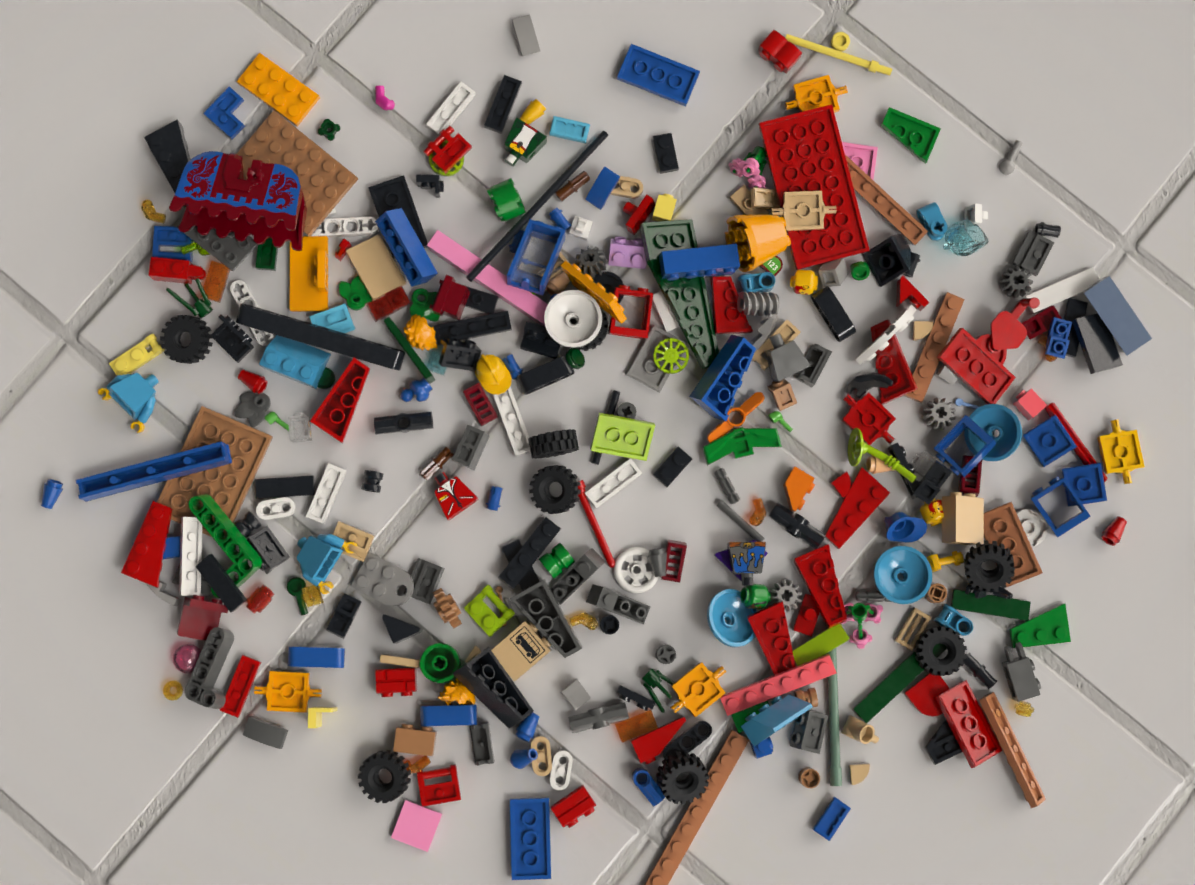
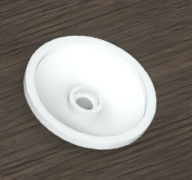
(574, 305)

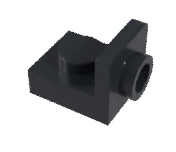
(428, 181)

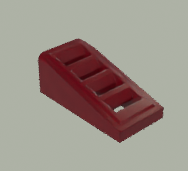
(473, 389)
(974, 486)
(677, 544)

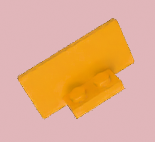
(309, 275)

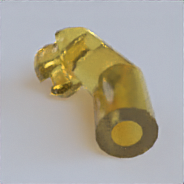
(150, 212)
(584, 619)

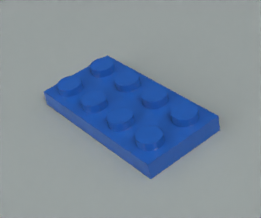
(658, 75)
(530, 838)

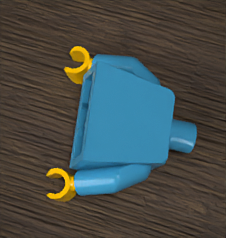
(133, 395)
(319, 556)

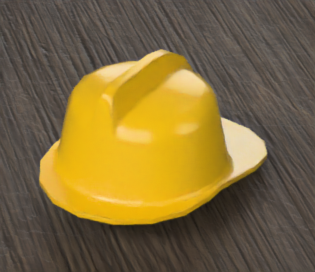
(493, 374)

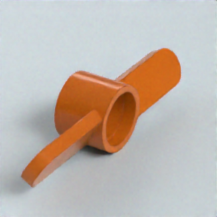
(746, 408)

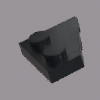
(943, 744)

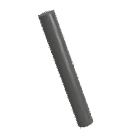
(740, 521)

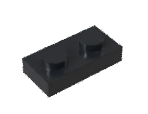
(665, 153)
(672, 467)
(643, 702)

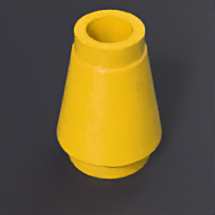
(532, 112)

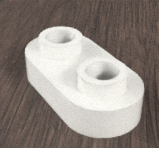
(276, 508)
(562, 770)

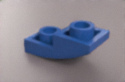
(602, 187)
(1057, 338)

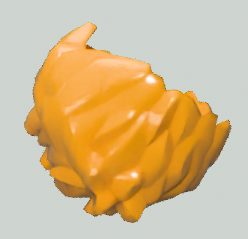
(420, 334)
(456, 692)

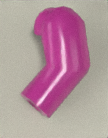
(381, 100)

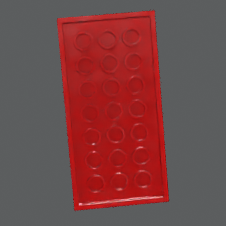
(809, 156)

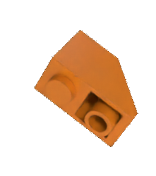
(796, 486)

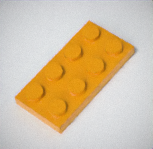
(278, 89)
(585, 283)

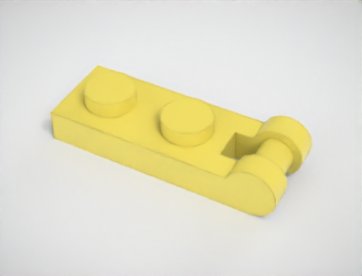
(136, 356)

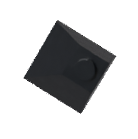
(889, 259)

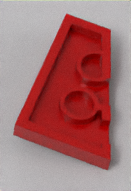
(725, 312)

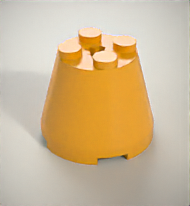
(757, 238)

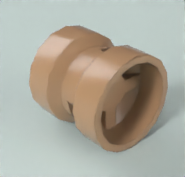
(933, 592)
(808, 696)
(810, 780)

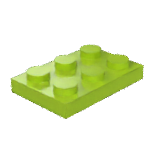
(622, 436)

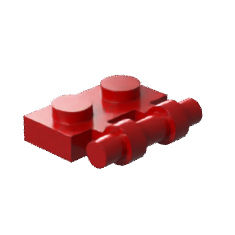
(451, 152)

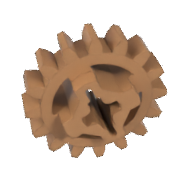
(447, 608)

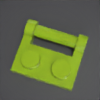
(484, 615)

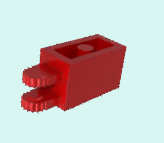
(175, 270)

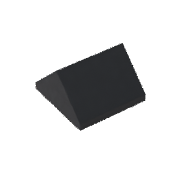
(399, 629)

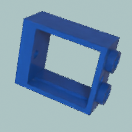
(964, 423)
(1070, 523)

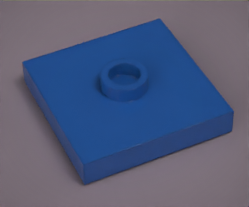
(1049, 440)
(1086, 483)

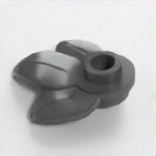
(251, 409)

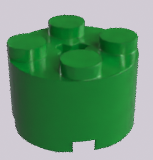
(507, 200)
(430, 658)

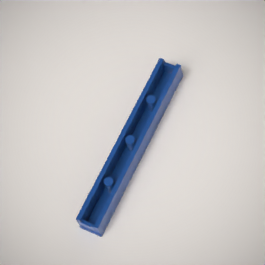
(154, 471)

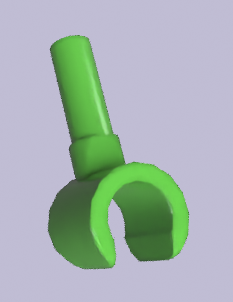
(777, 416)
(272, 417)

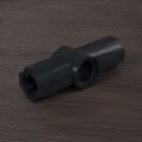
(390, 424)
(797, 525)

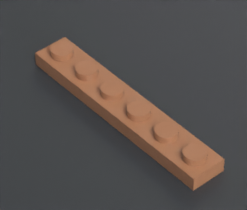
(885, 204)
(934, 345)
(1012, 750)

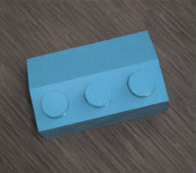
(295, 360)
(774, 717)

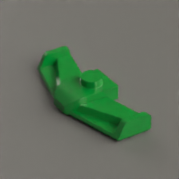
(740, 443)

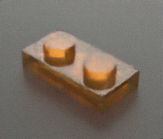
(216, 281)
(636, 726)

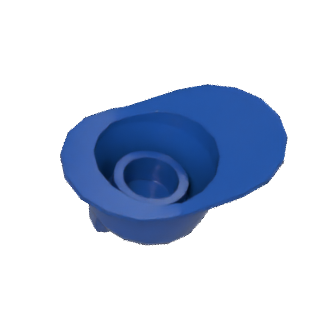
(904, 528)

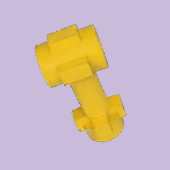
(936, 562)

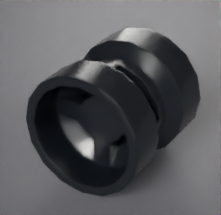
(372, 481)
(251, 521)
(609, 624)

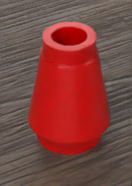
(253, 381)
(1114, 531)

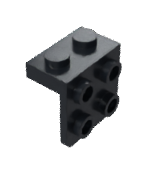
(234, 342)

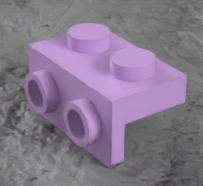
(627, 253)

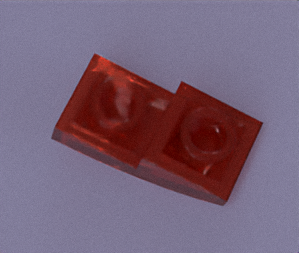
(388, 304)

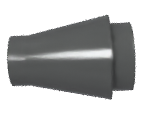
(658, 561)

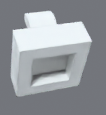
(975, 214)
(580, 228)

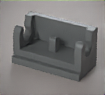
(817, 358)
(471, 447)
(482, 744)

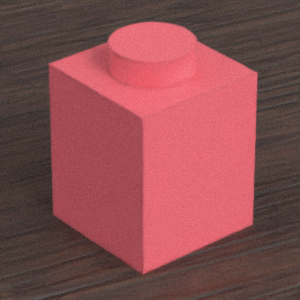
(1029, 403)

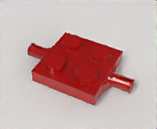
(869, 417)

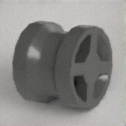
(627, 413)
(668, 655)

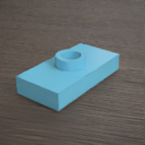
(569, 129)

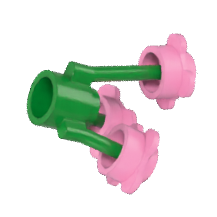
(750, 166)
(861, 612)

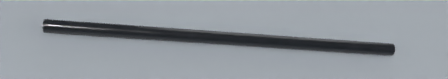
(534, 209)

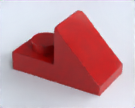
(907, 290)

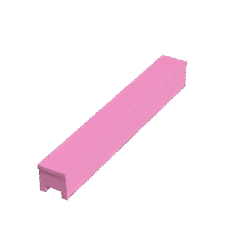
(488, 278)

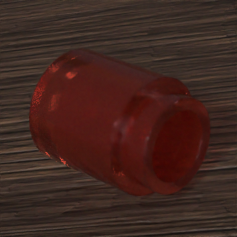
(259, 599)

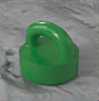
(859, 270)

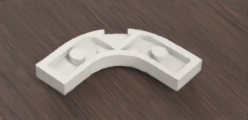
(881, 342)

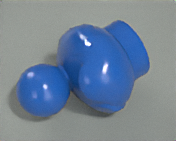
(419, 388)

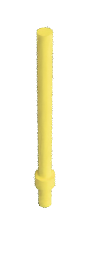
(872, 66)

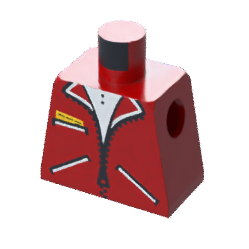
(453, 495)

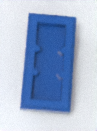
(831, 818)

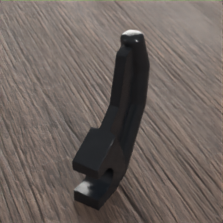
(868, 381)
(980, 594)

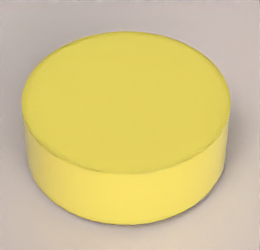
(840, 41)

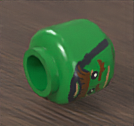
(755, 596)

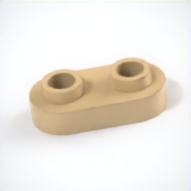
(625, 184)
(543, 756)

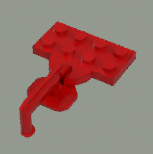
(978, 363)

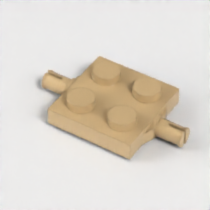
(803, 210)

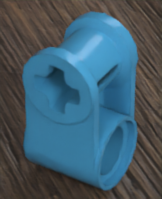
(931, 218)
(754, 282)
(953, 619)

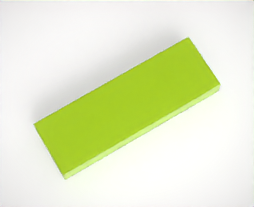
(821, 644)

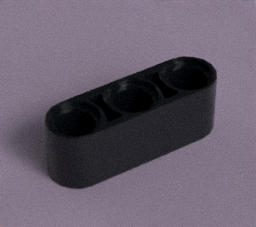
(833, 314)
(545, 375)
(692, 732)

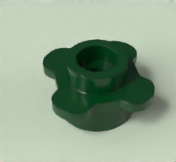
(327, 123)

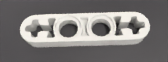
(342, 227)
(237, 296)

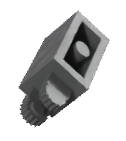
(1020, 674)

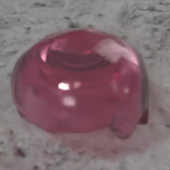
(186, 658)

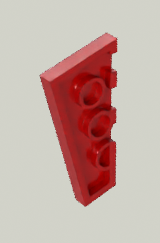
(893, 365)
(857, 506)
(148, 549)
(821, 581)
(773, 636)

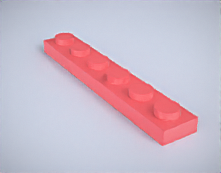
(778, 684)

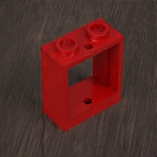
(629, 332)

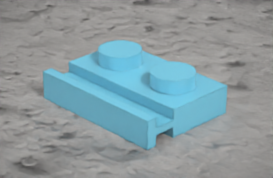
(335, 319)

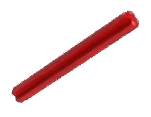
(1080, 450)

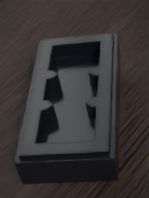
(481, 301)

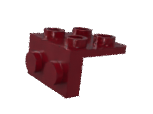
(199, 617)

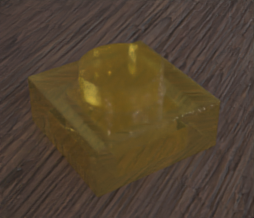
(312, 596)

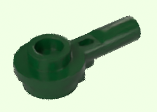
(294, 588)

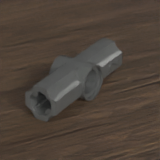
(598, 717)

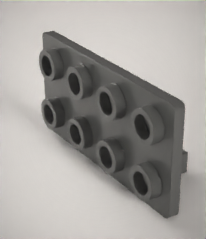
(226, 250)

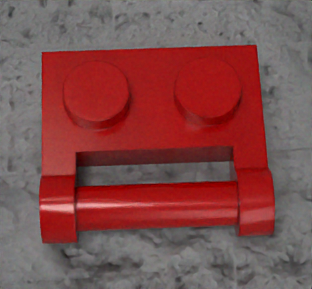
(439, 792)

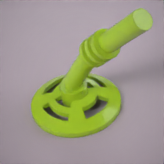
(860, 447)

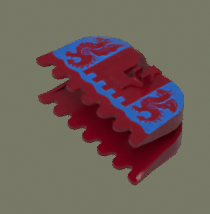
(224, 201)

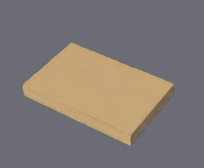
(375, 267)

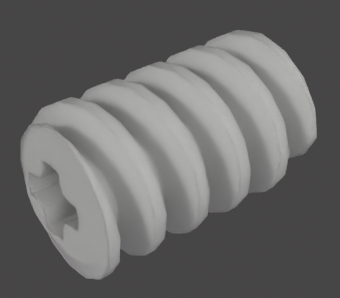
(758, 303)

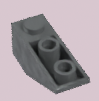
(577, 575)
(618, 604)

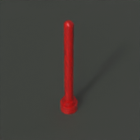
(595, 526)

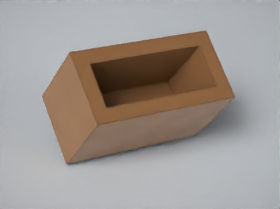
(415, 740)

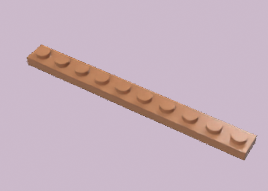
(697, 811)

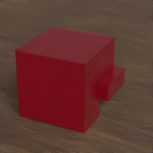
(450, 298)

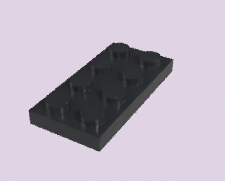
(395, 195)

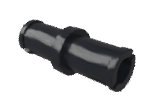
(979, 671)

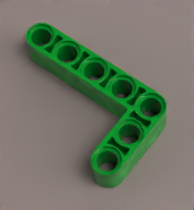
(228, 543)

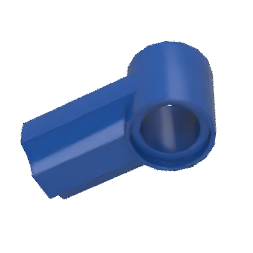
(649, 787)

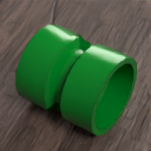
(557, 560)

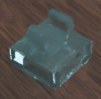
(433, 365)

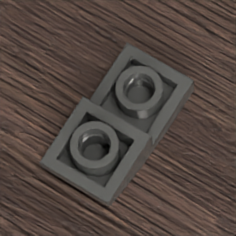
(265, 733)

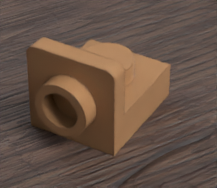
(782, 394)

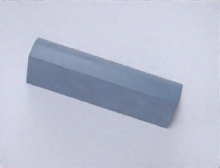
(1117, 315)

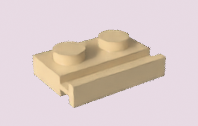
(352, 534)

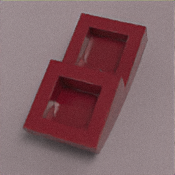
(1040, 322)

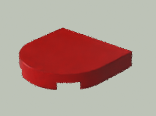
(923, 694)

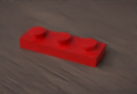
(240, 686)

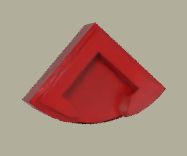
(342, 251)
(842, 484)

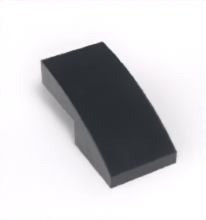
(932, 482)
(344, 616)

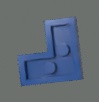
(221, 113)

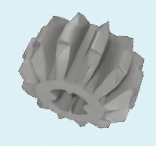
(945, 409)
(793, 595)

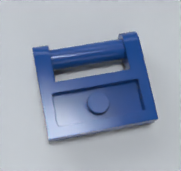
(170, 237)

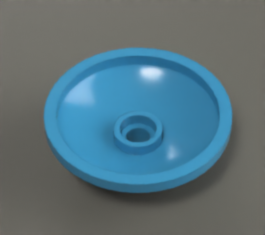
(992, 418)
(915, 572)
(728, 606)

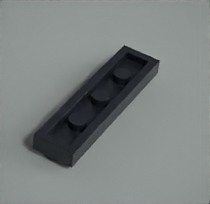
(473, 327)
(529, 553)

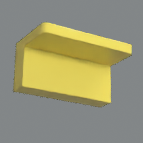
(315, 715)

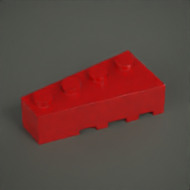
(340, 405)

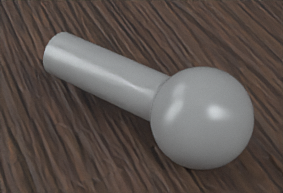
(1007, 166)

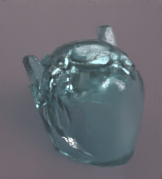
(964, 238)

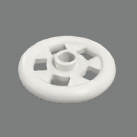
(620, 574)

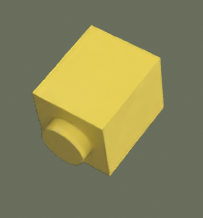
(664, 208)

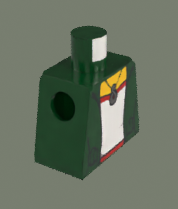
(523, 142)

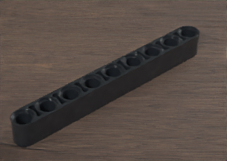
(320, 337)

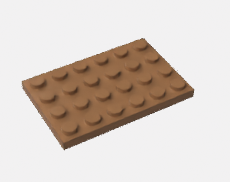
(320, 175)
(226, 483)

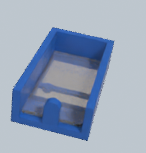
(536, 257)

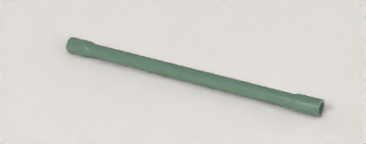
(835, 769)

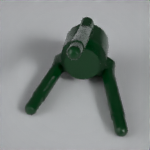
(202, 307)
(652, 680)

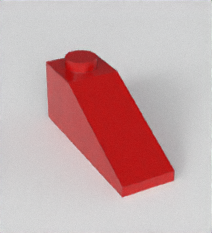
(652, 743)

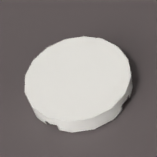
(1033, 525)

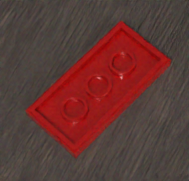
(968, 724)

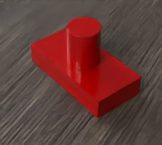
(638, 214)
(806, 616)

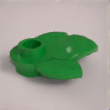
(352, 291)
(422, 307)

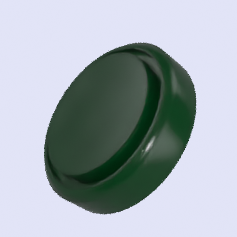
(575, 358)
(327, 379)

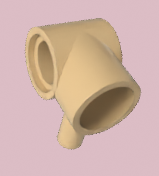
(859, 731)

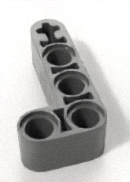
(204, 684)

